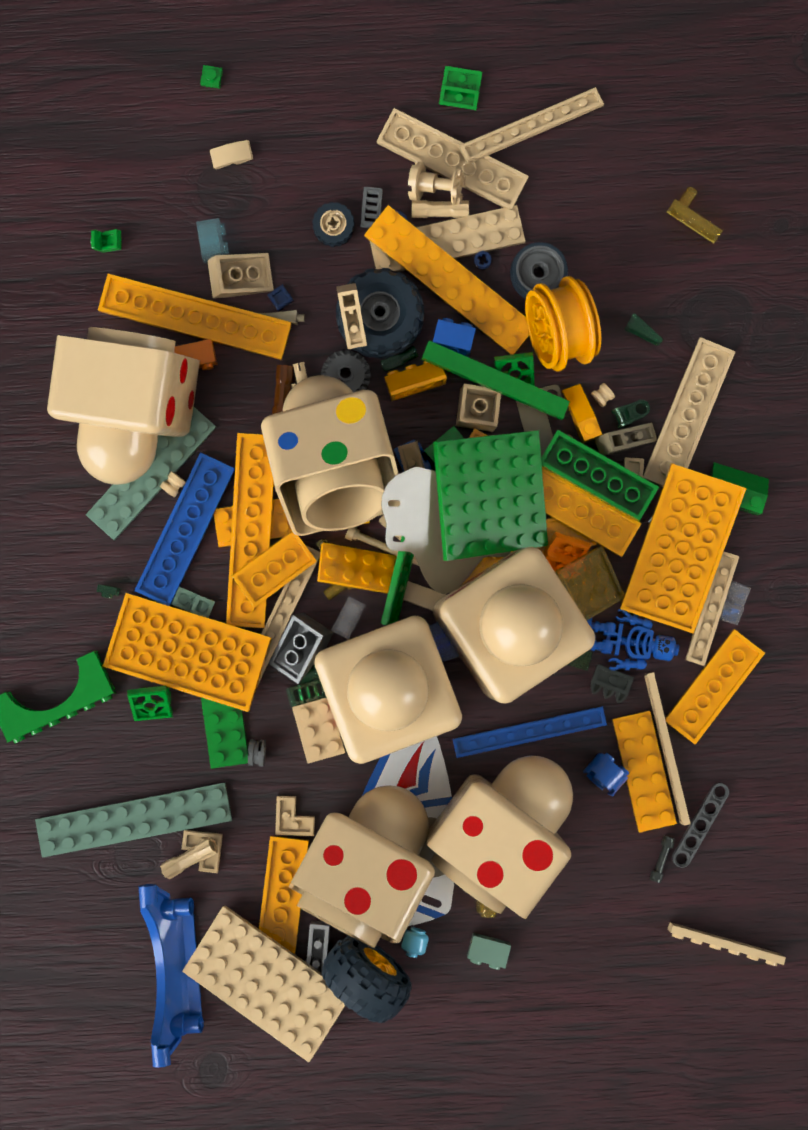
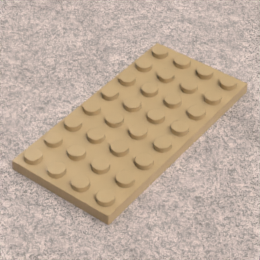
(265, 983)

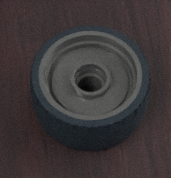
(537, 257)

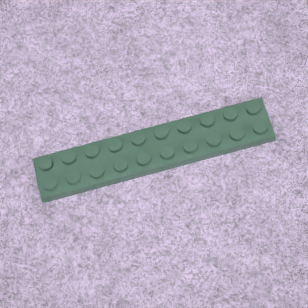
(133, 819)

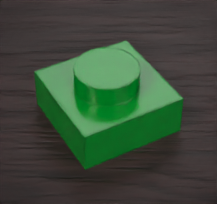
(211, 76)

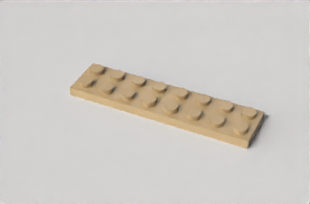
(442, 155)
(467, 235)
(689, 409)

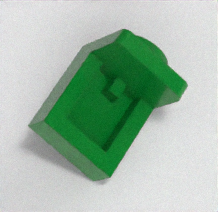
(106, 241)

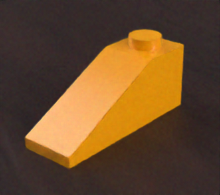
(582, 414)

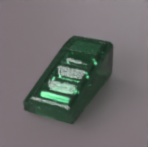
(641, 329)
(290, 692)

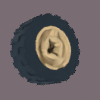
(333, 224)

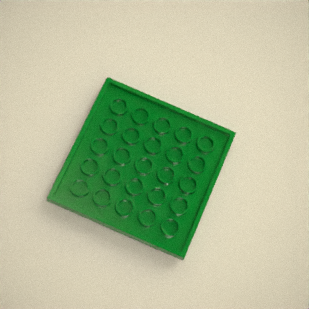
(490, 494)

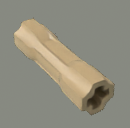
(426, 209)
(200, 852)

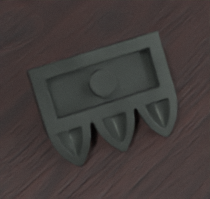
(611, 682)

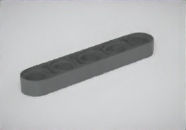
(699, 835)

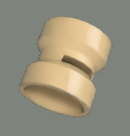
(172, 484)

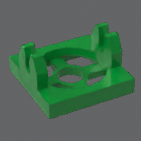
(527, 358)
(150, 713)

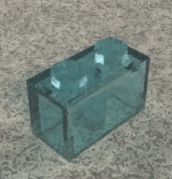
(211, 238)

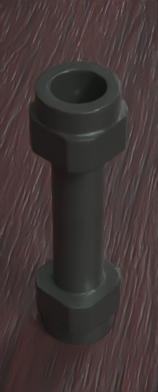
(657, 875)

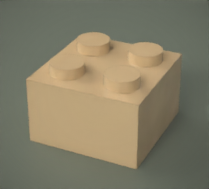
(478, 408)

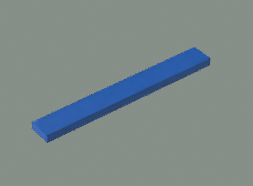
(529, 732)

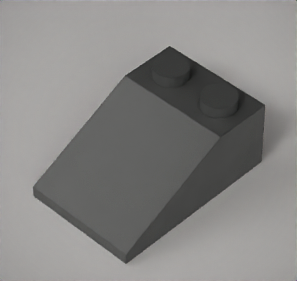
(299, 646)

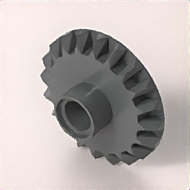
(349, 361)

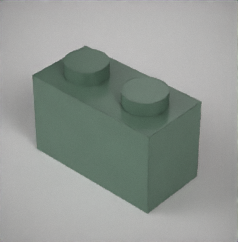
(489, 951)

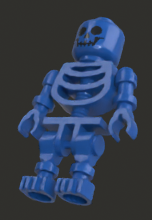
(661, 647)

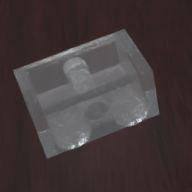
(348, 618)

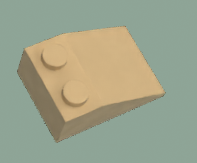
(240, 274)

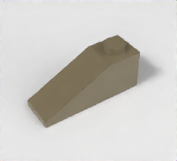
(625, 439)

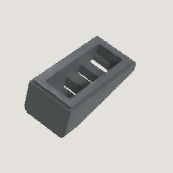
(371, 191)

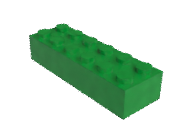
(598, 475)

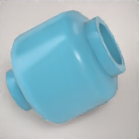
(415, 942)

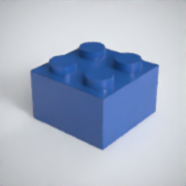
(454, 336)

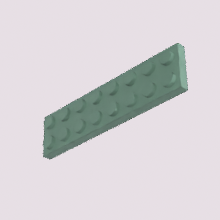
(126, 501)

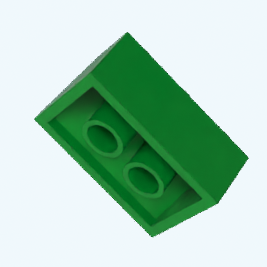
(756, 487)

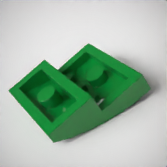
(460, 88)

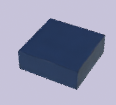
(280, 297)

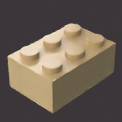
(318, 730)

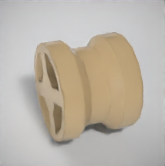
(603, 394)

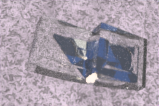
(735, 603)

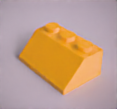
(414, 380)

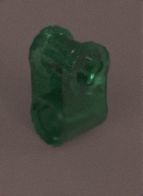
(629, 413)

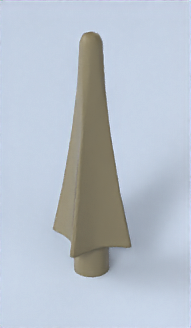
(290, 316)

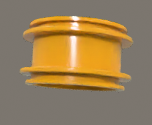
(563, 323)

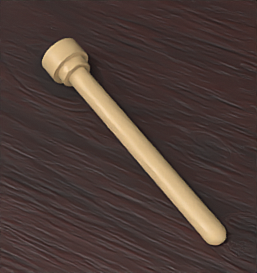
(354, 533)

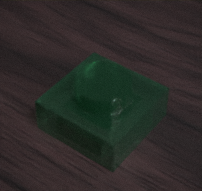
(108, 591)

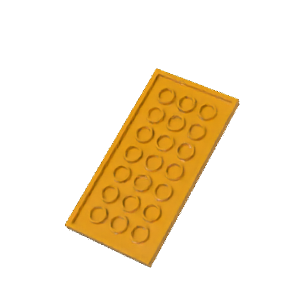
(682, 548)
(187, 652)

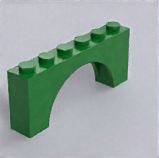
(92, 687)

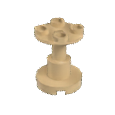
(429, 182)

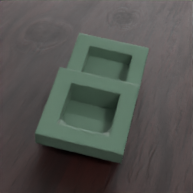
(193, 602)

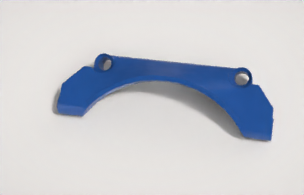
(178, 995)

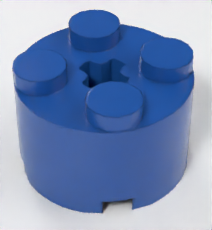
(606, 773)

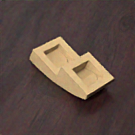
(231, 154)

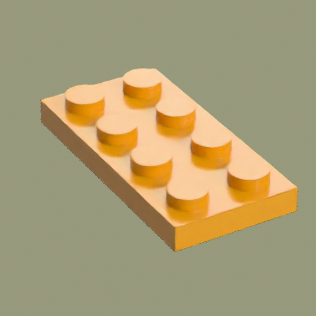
(273, 568)
(355, 568)

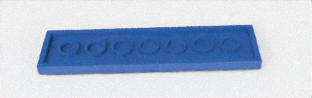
(185, 529)

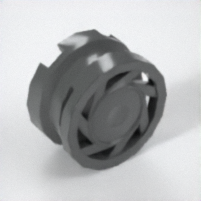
(257, 752)

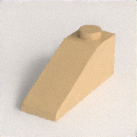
(351, 316)

